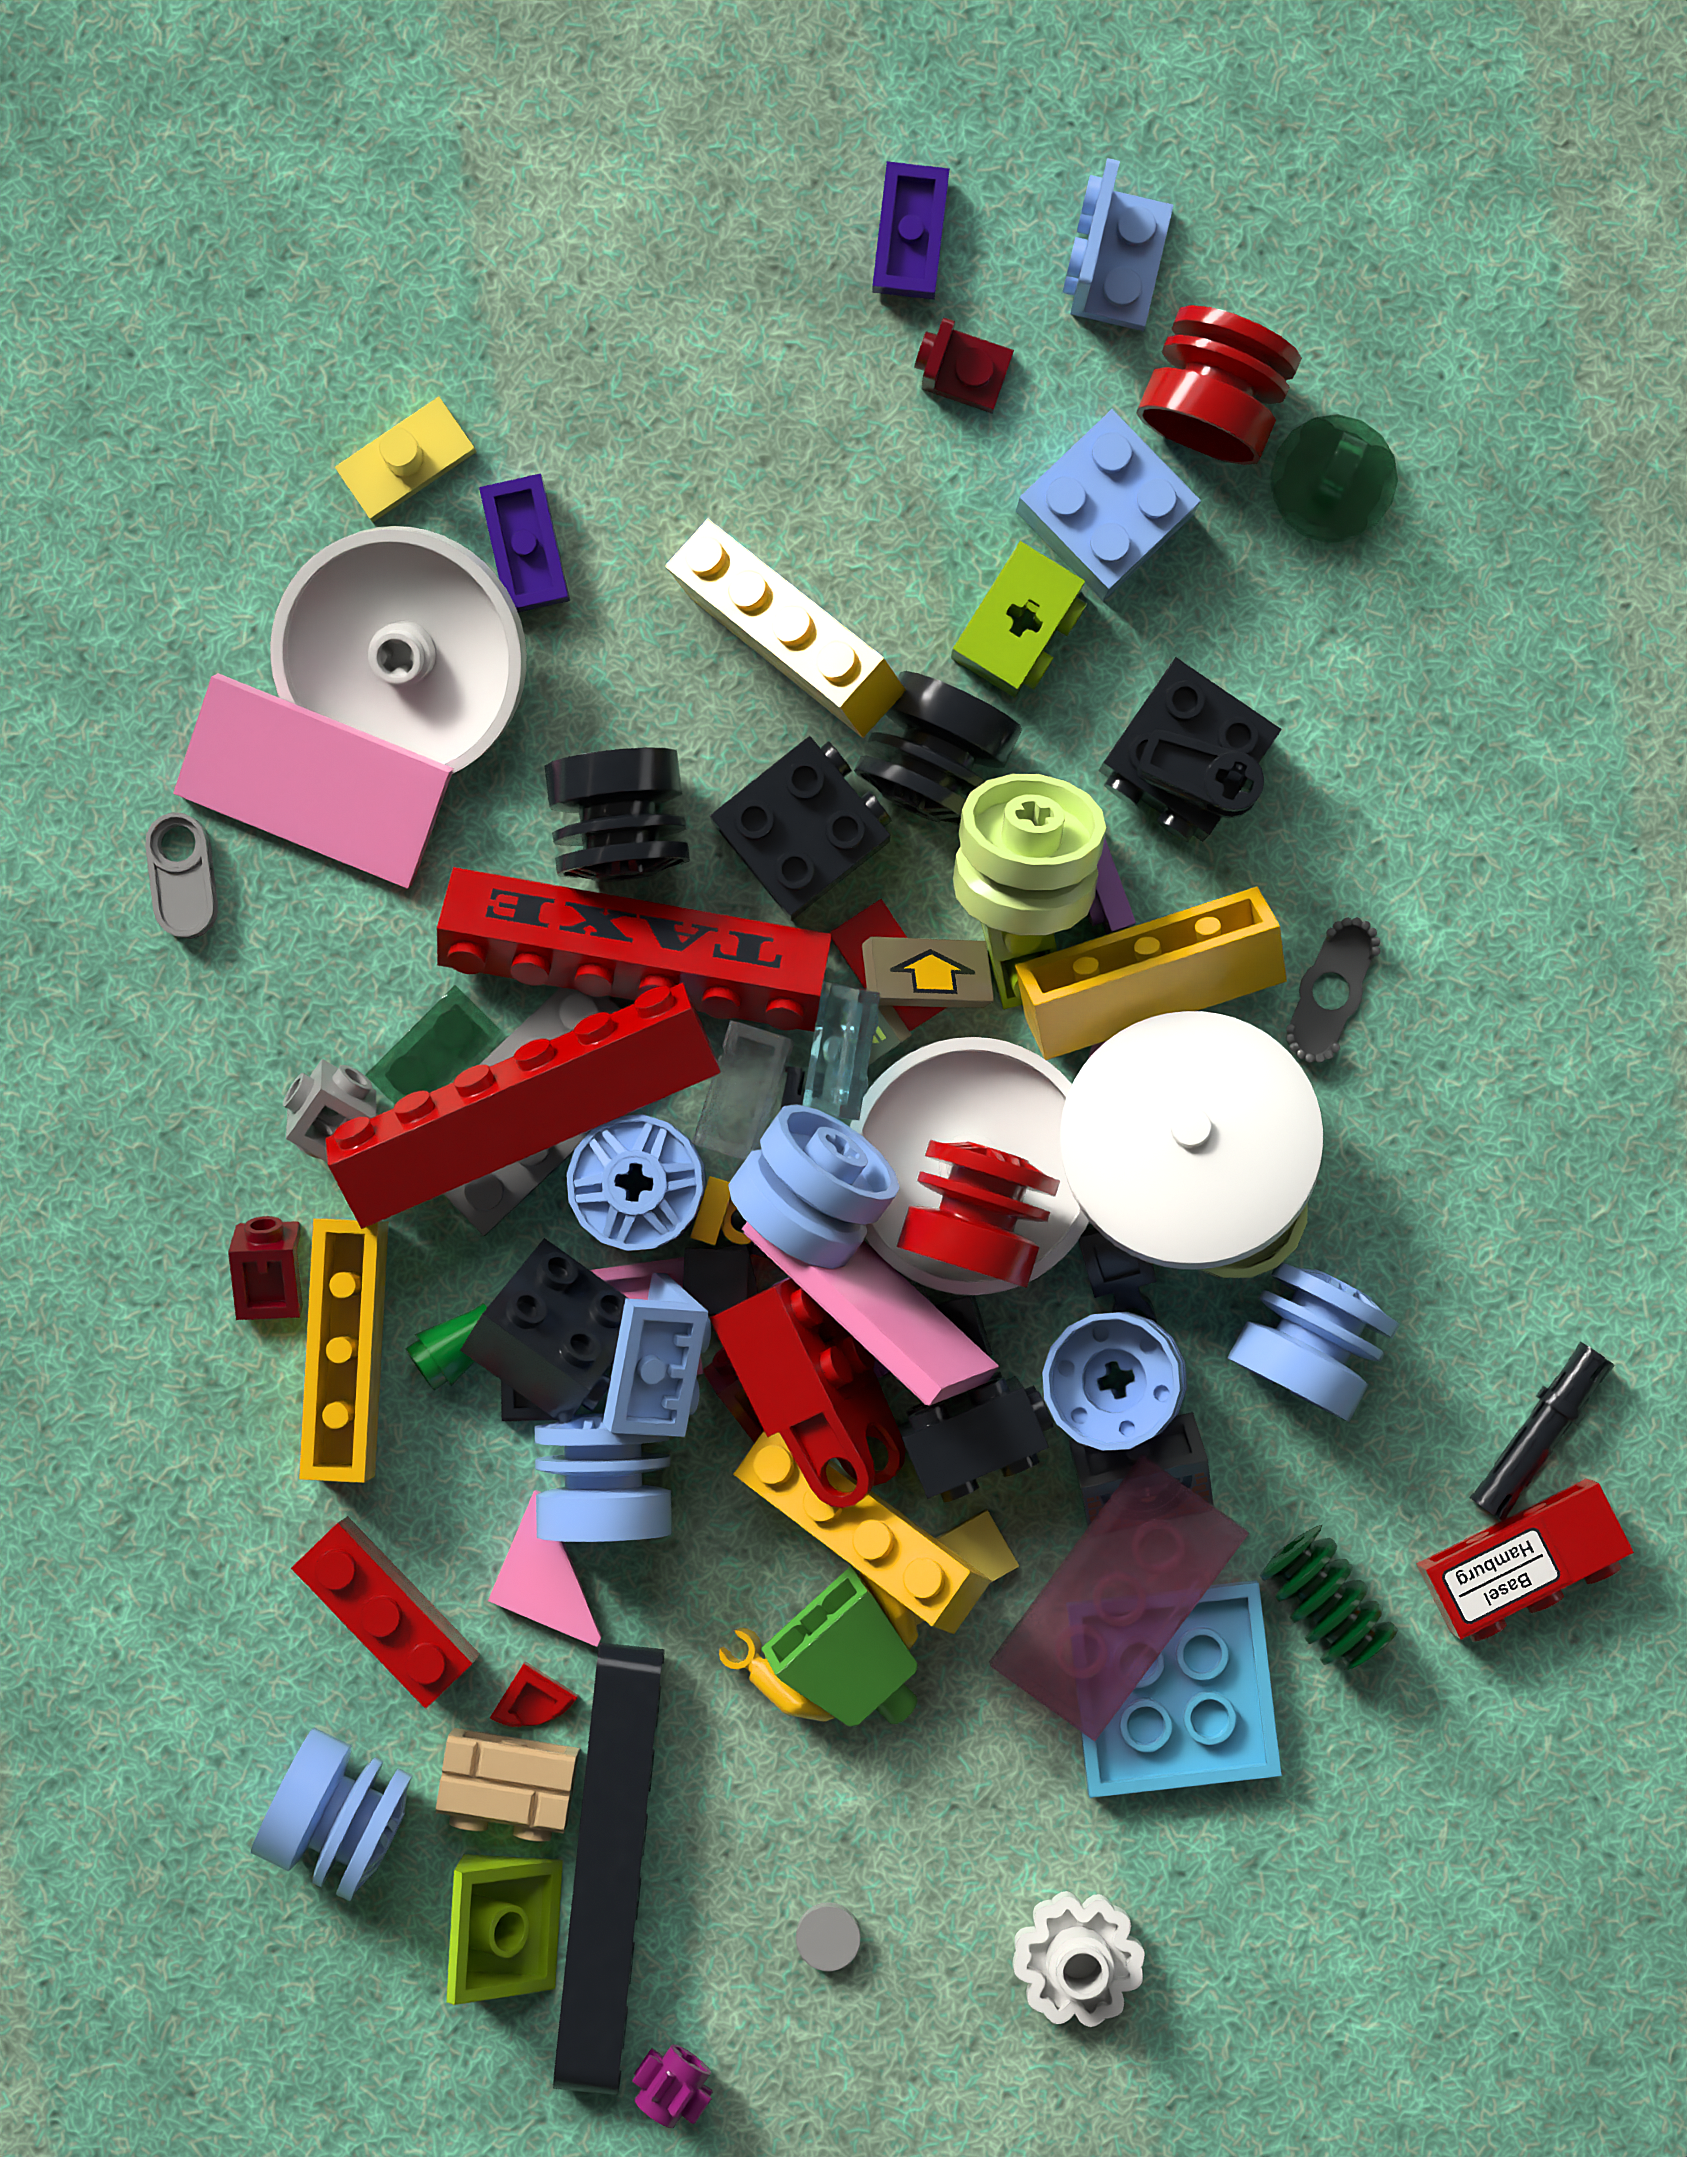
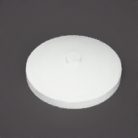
(402, 643)
(979, 1095)
(1191, 1140)

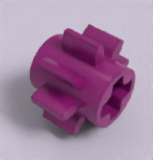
(672, 2086)

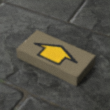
(928, 972)

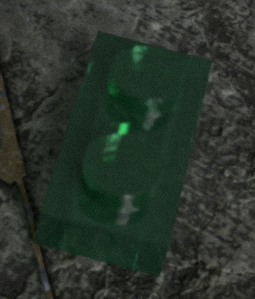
(434, 1048)

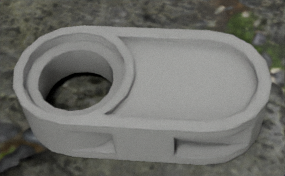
(183, 890)

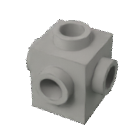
(324, 1103)

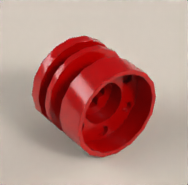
(1219, 384)
(978, 1211)

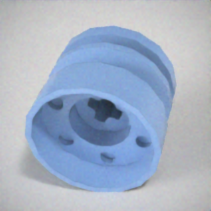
(607, 1208)
(1314, 1339)
(1098, 1414)
(602, 1484)
(332, 1814)

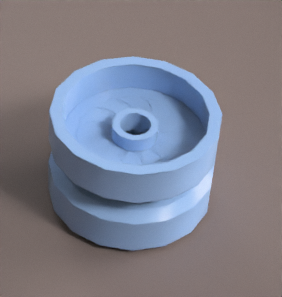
(813, 1186)

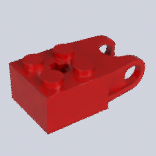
(811, 1387)

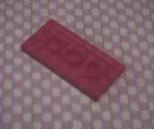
(1118, 1597)

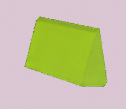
(503, 1927)

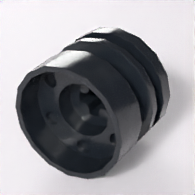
(938, 749)
(617, 813)

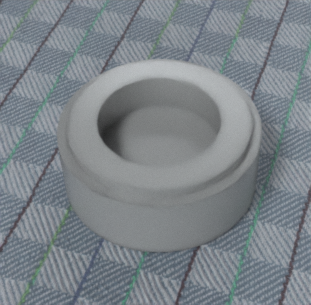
(828, 1936)

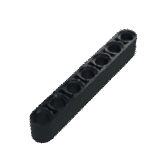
(608, 1869)

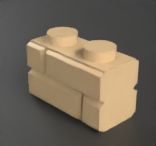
(507, 1783)

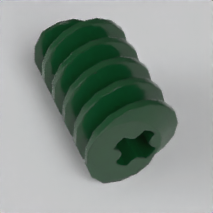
(1328, 1600)

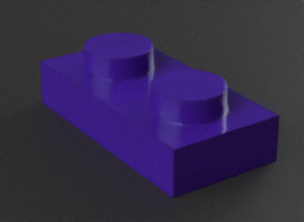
(910, 230)
(525, 542)

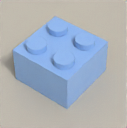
(1107, 505)

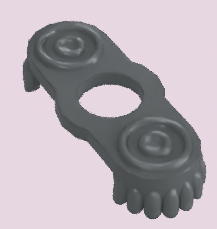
(1345, 952)

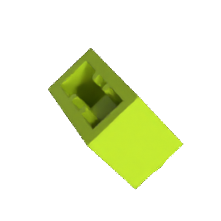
(1024, 583)

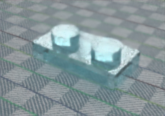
(841, 1050)

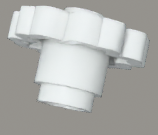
(1078, 1959)

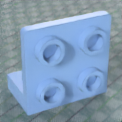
(1119, 262)
(657, 1362)

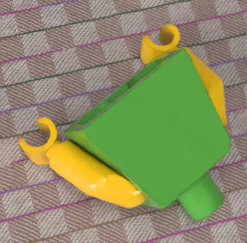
(838, 1656)

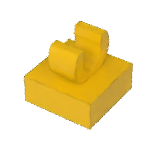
(716, 1215)

